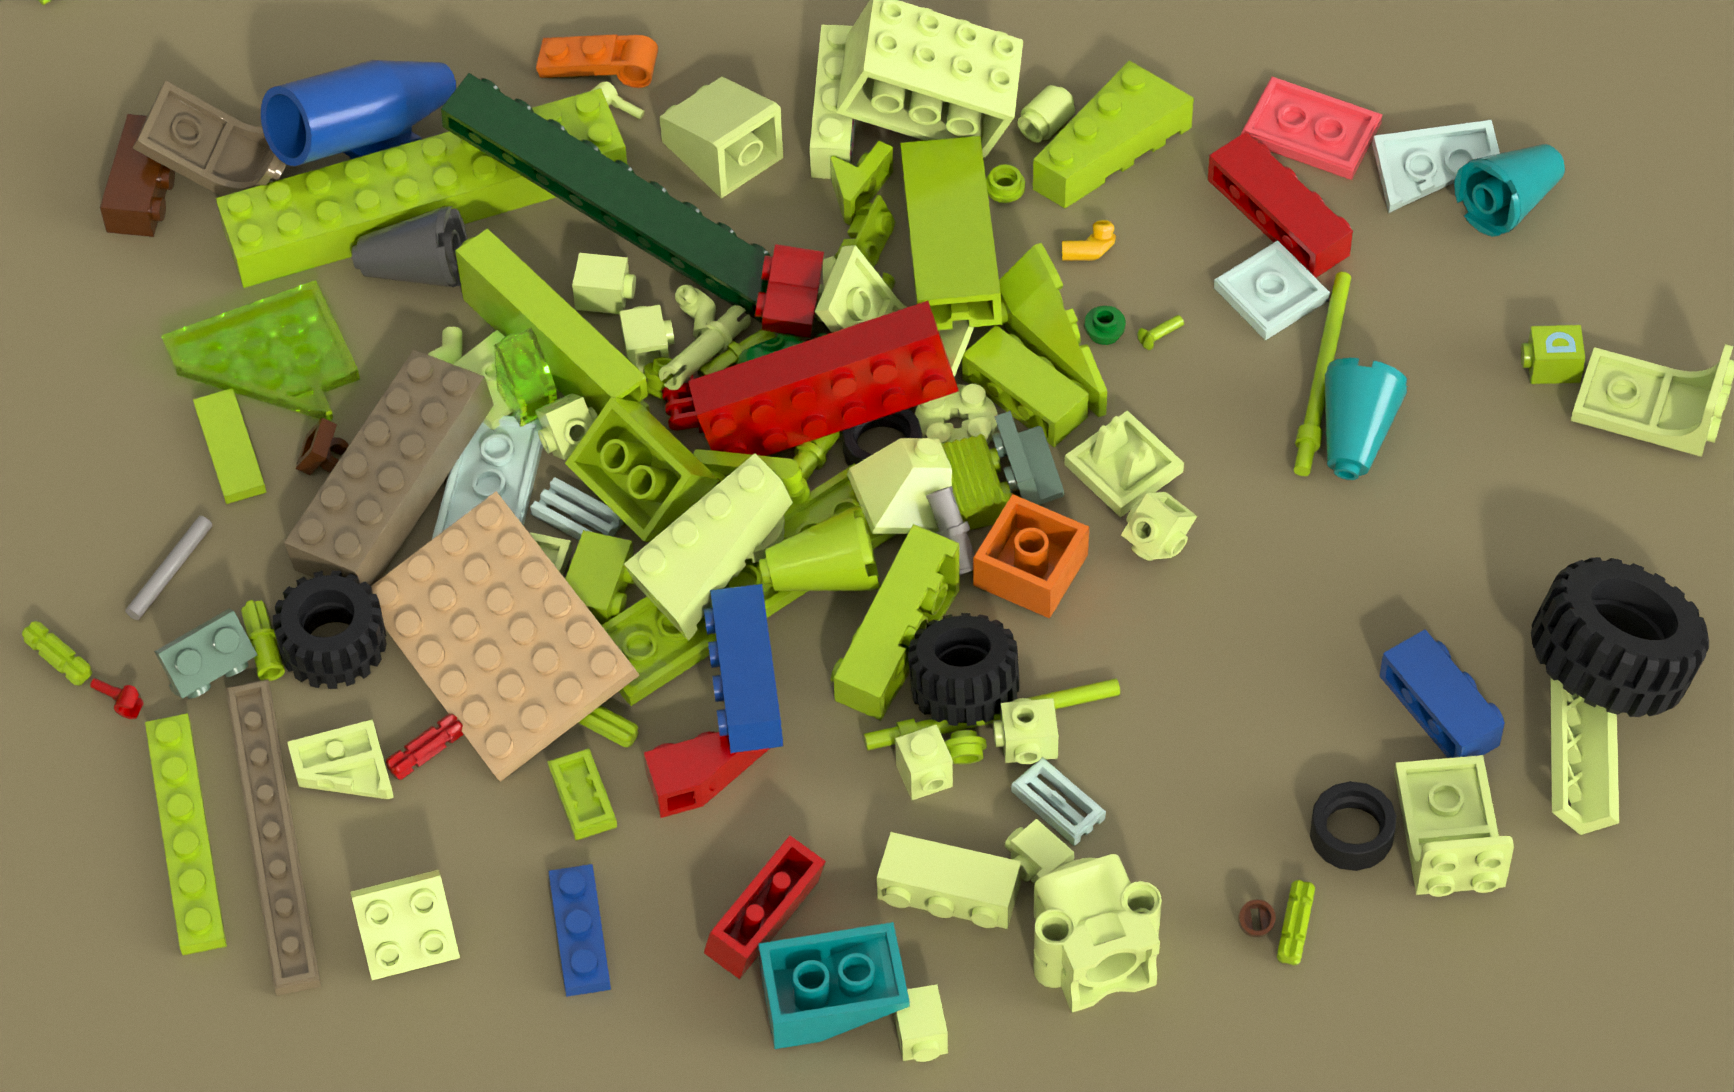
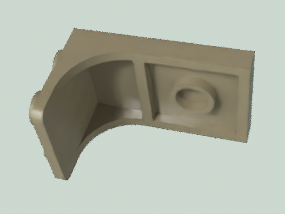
(206, 144)

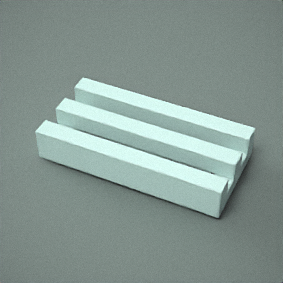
(580, 508)
(1083, 825)

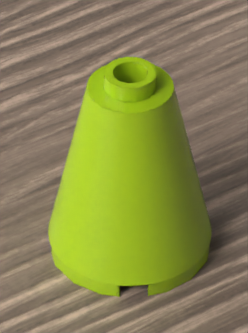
(824, 557)

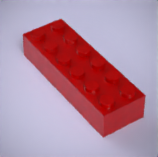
(825, 384)

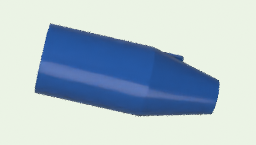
(353, 109)

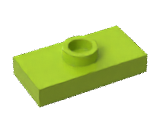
(582, 794)

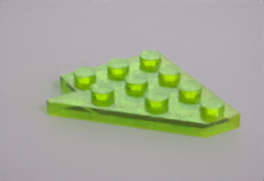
(270, 351)

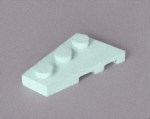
(1428, 159)

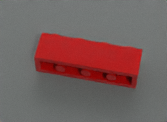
(1280, 204)

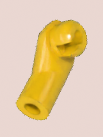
(1093, 246)

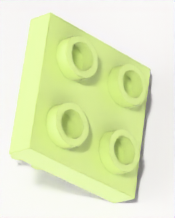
(1123, 463)
(405, 924)

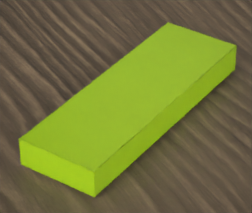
(229, 446)

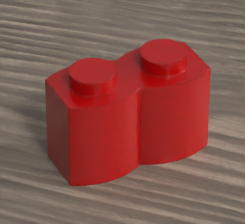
(791, 290)

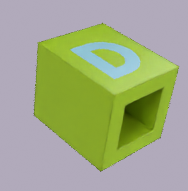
(1554, 354)

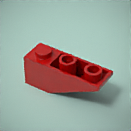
(694, 771)

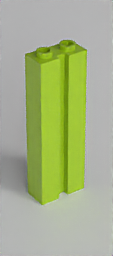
(951, 231)
(517, 299)

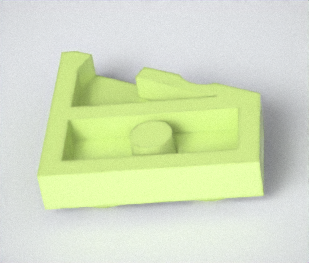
(342, 761)

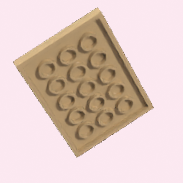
(500, 636)

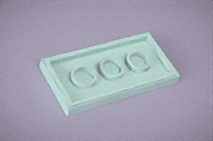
(493, 462)

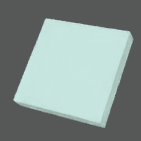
(1271, 290)

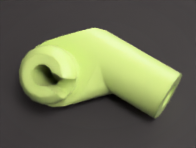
(697, 306)
(451, 345)

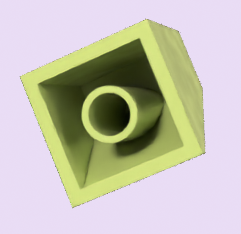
(724, 134)

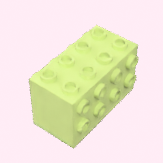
(929, 74)

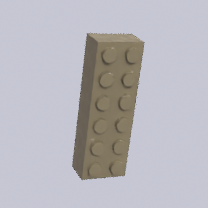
(390, 470)

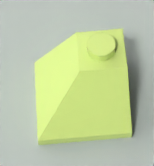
(896, 482)

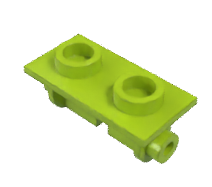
(871, 229)

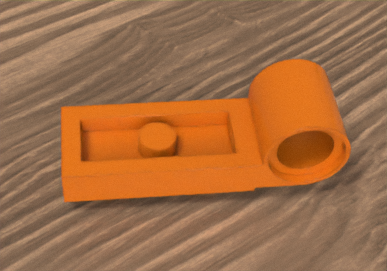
(625, 55)

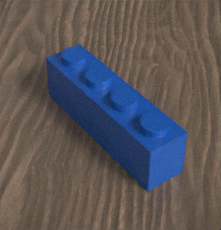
(745, 667)

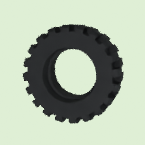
(1619, 637)

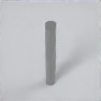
(168, 568)

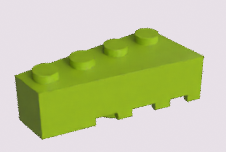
(1111, 131)
(912, 594)

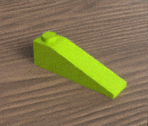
(1038, 318)

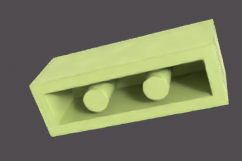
(948, 881)

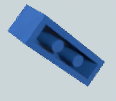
(1441, 697)

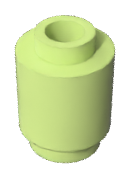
(1046, 113)

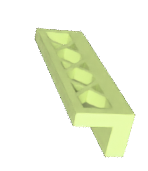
(1590, 748)

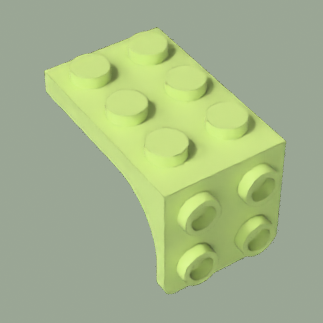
(860, 294)
(1654, 400)
(1451, 826)

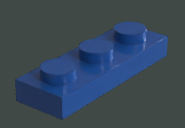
(579, 930)

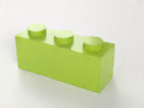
(1025, 384)

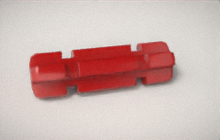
(424, 746)

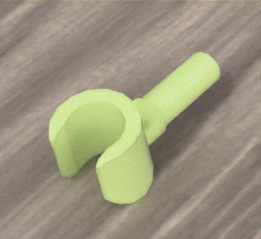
(612, 98)

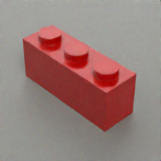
(764, 906)

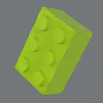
(639, 468)

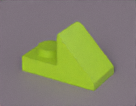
(860, 183)

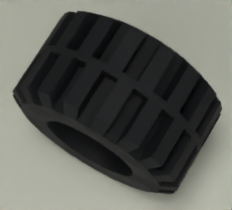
(322, 602)
(963, 669)

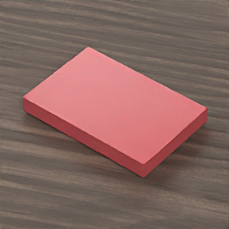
(1313, 127)

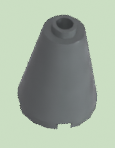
(414, 249)

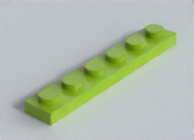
(185, 835)

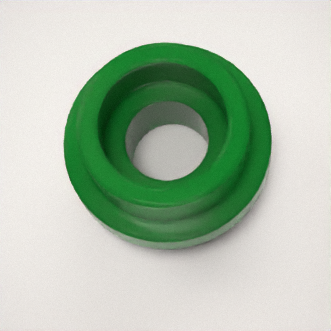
(1105, 333)

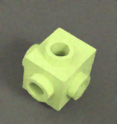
(564, 424)
(1158, 526)
(1027, 730)

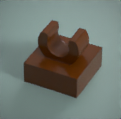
(318, 448)

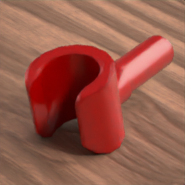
(128, 700)

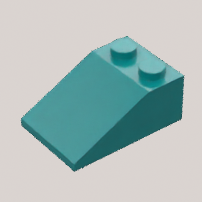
(831, 982)

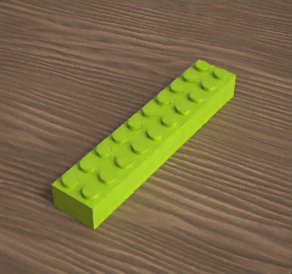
(326, 210)

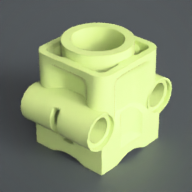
(1095, 931)

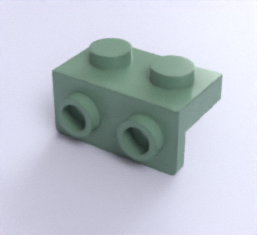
(1030, 460)
(206, 654)

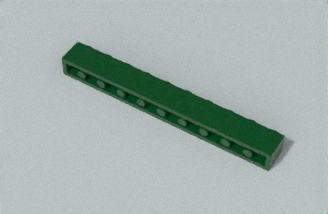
(607, 191)

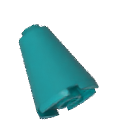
(1507, 186)
(1359, 413)

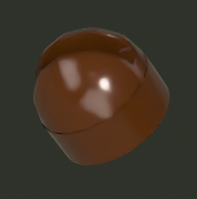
(1266, 918)

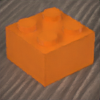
(1030, 556)

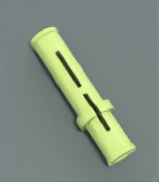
(713, 340)

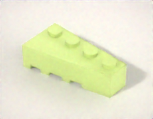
(709, 543)

